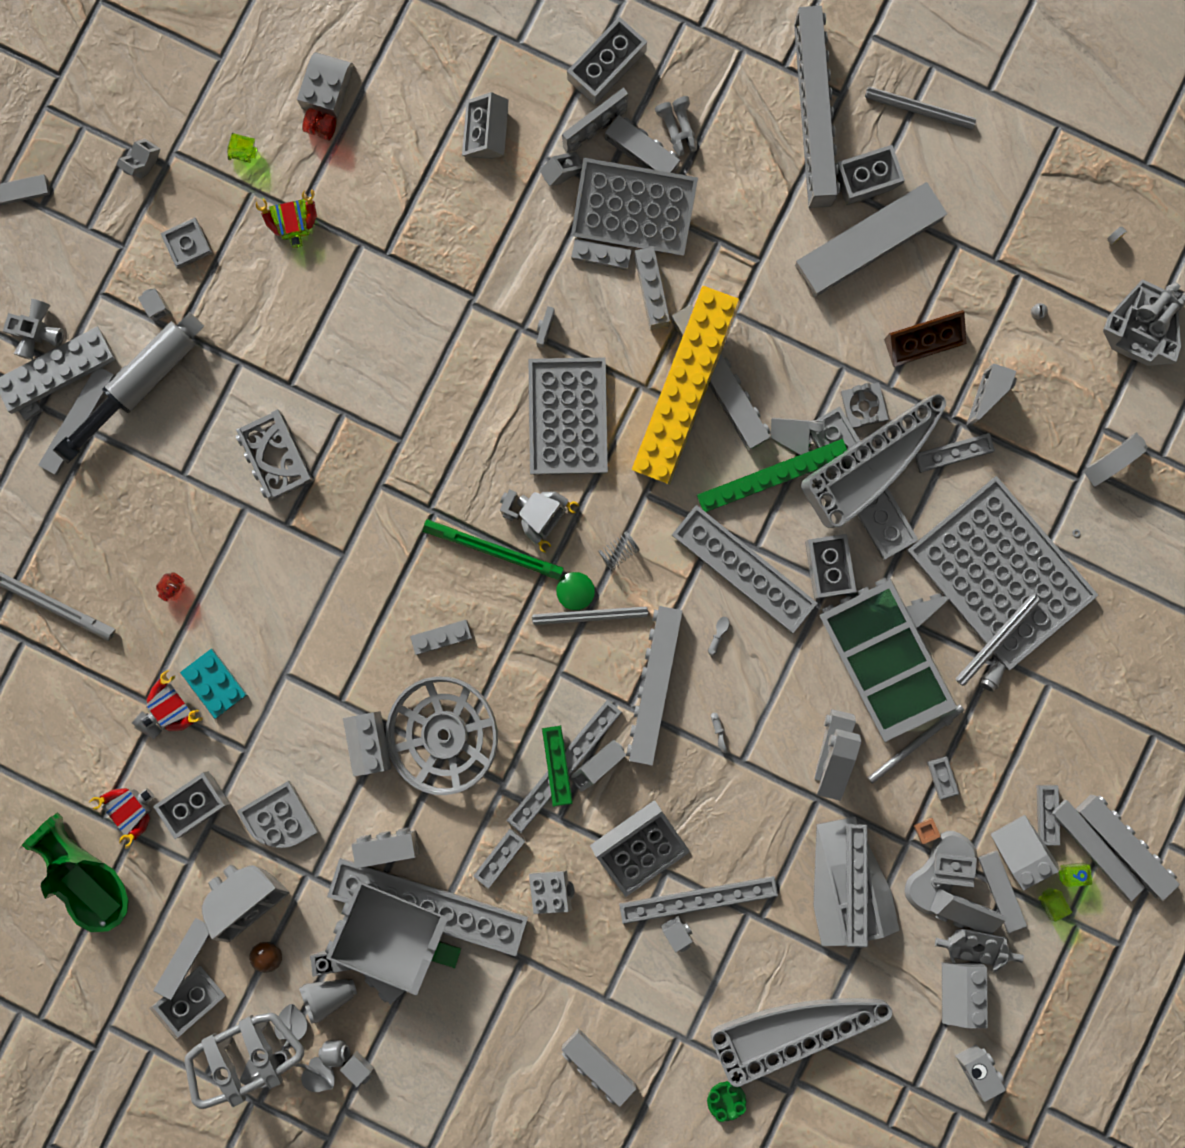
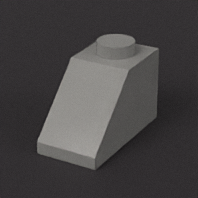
(561, 168)

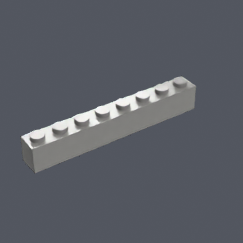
(730, 394)
(655, 685)

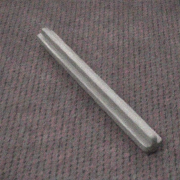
(920, 108)
(591, 615)
(998, 639)

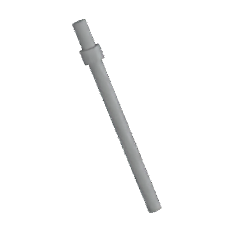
(945, 719)

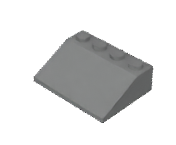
(639, 848)

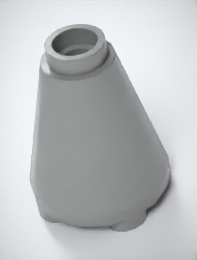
(326, 997)

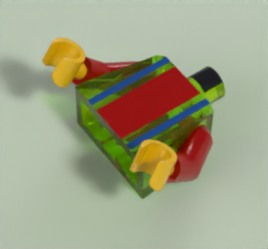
(291, 219)

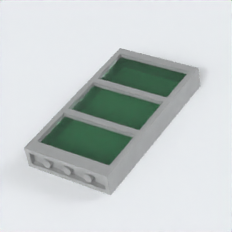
(887, 659)

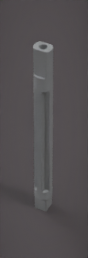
(84, 621)

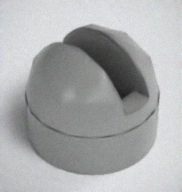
(1035, 311)

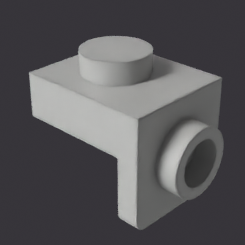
(507, 501)

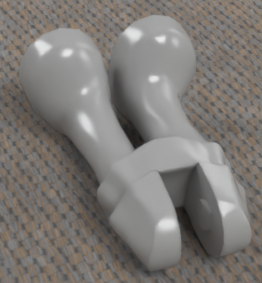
(680, 107)
(1149, 312)

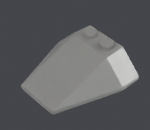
(1132, 337)

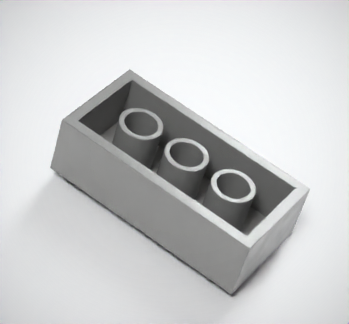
(607, 60)

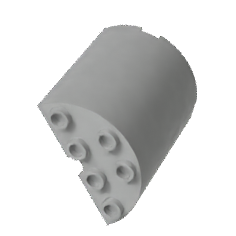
(386, 937)

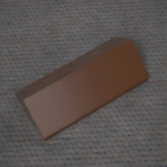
(926, 338)

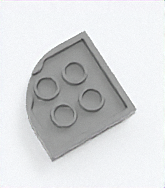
(278, 818)

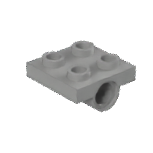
(551, 892)

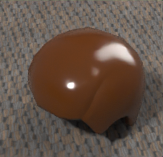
(265, 957)

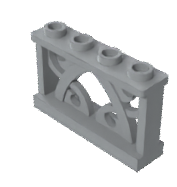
(298, 467)

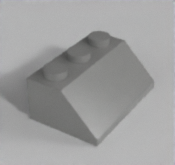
(485, 126)
(367, 743)
(966, 913)
(964, 995)

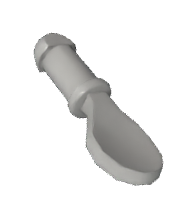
(722, 626)
(718, 729)

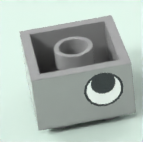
(981, 1072)

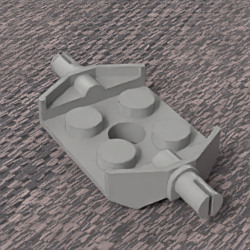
(993, 951)

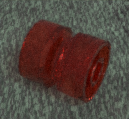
(319, 124)

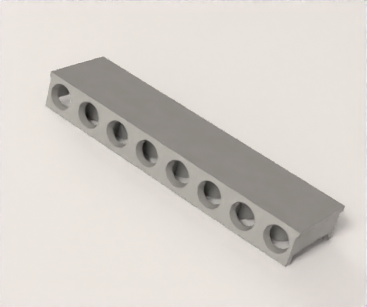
(871, 239)

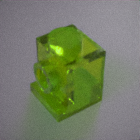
(241, 148)

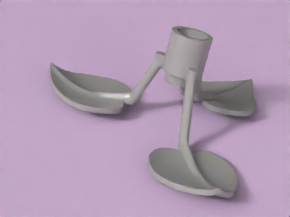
(316, 1076)

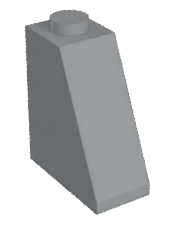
(598, 765)

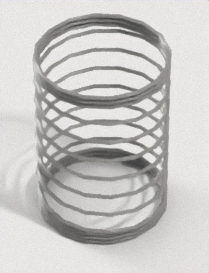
(630, 539)

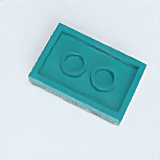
(213, 683)

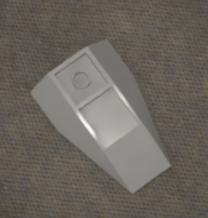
(831, 890)

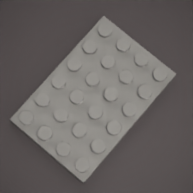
(634, 206)
(567, 416)

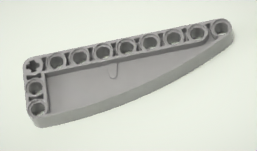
(869, 476)
(778, 1028)

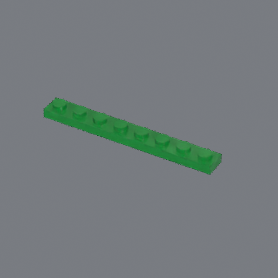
(770, 476)

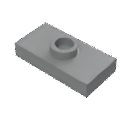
(544, 327)
(943, 778)

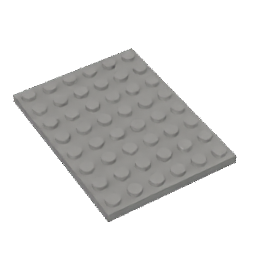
(992, 561)

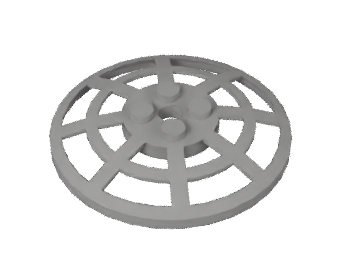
(432, 738)

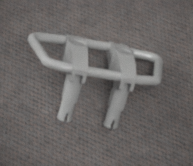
(218, 1059)

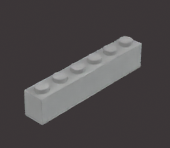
(1127, 847)

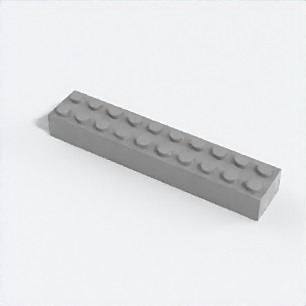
(816, 107)

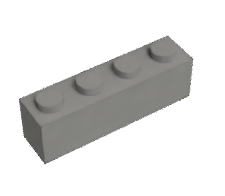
(640, 147)
(652, 288)
(598, 1067)

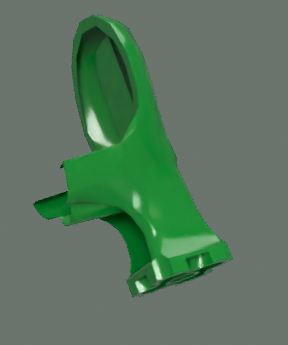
(85, 884)

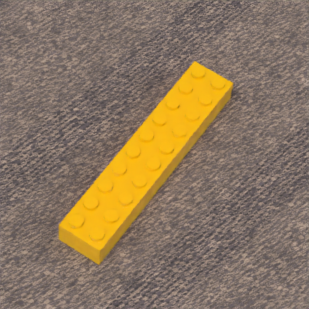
(686, 384)

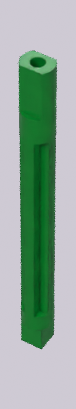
(453, 535)

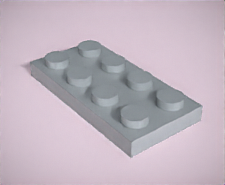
(598, 118)

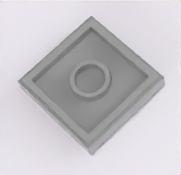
(186, 243)

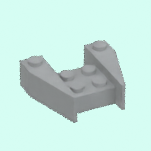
(837, 754)

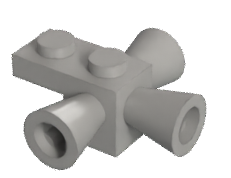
(32, 329)

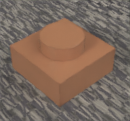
(927, 831)

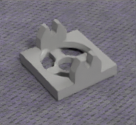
(859, 389)

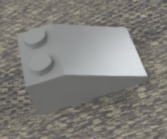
(993, 386)
(1025, 852)
(190, 1003)

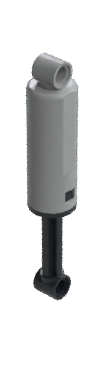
(135, 381)

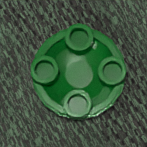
(575, 591)
(726, 1101)

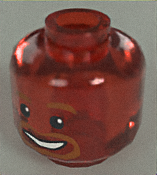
(170, 586)

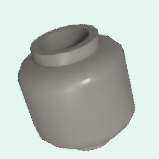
(334, 1053)

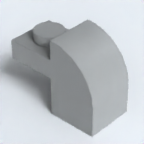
(140, 160)

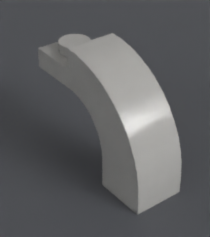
(1116, 459)

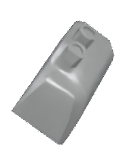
(239, 900)

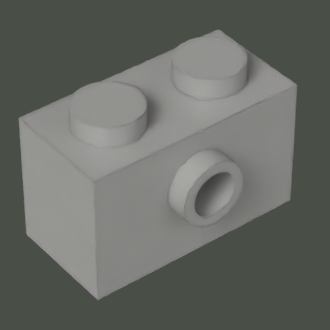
(677, 934)

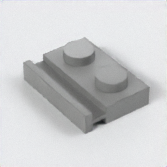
(954, 869)

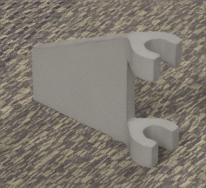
(795, 433)

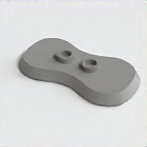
(920, 888)

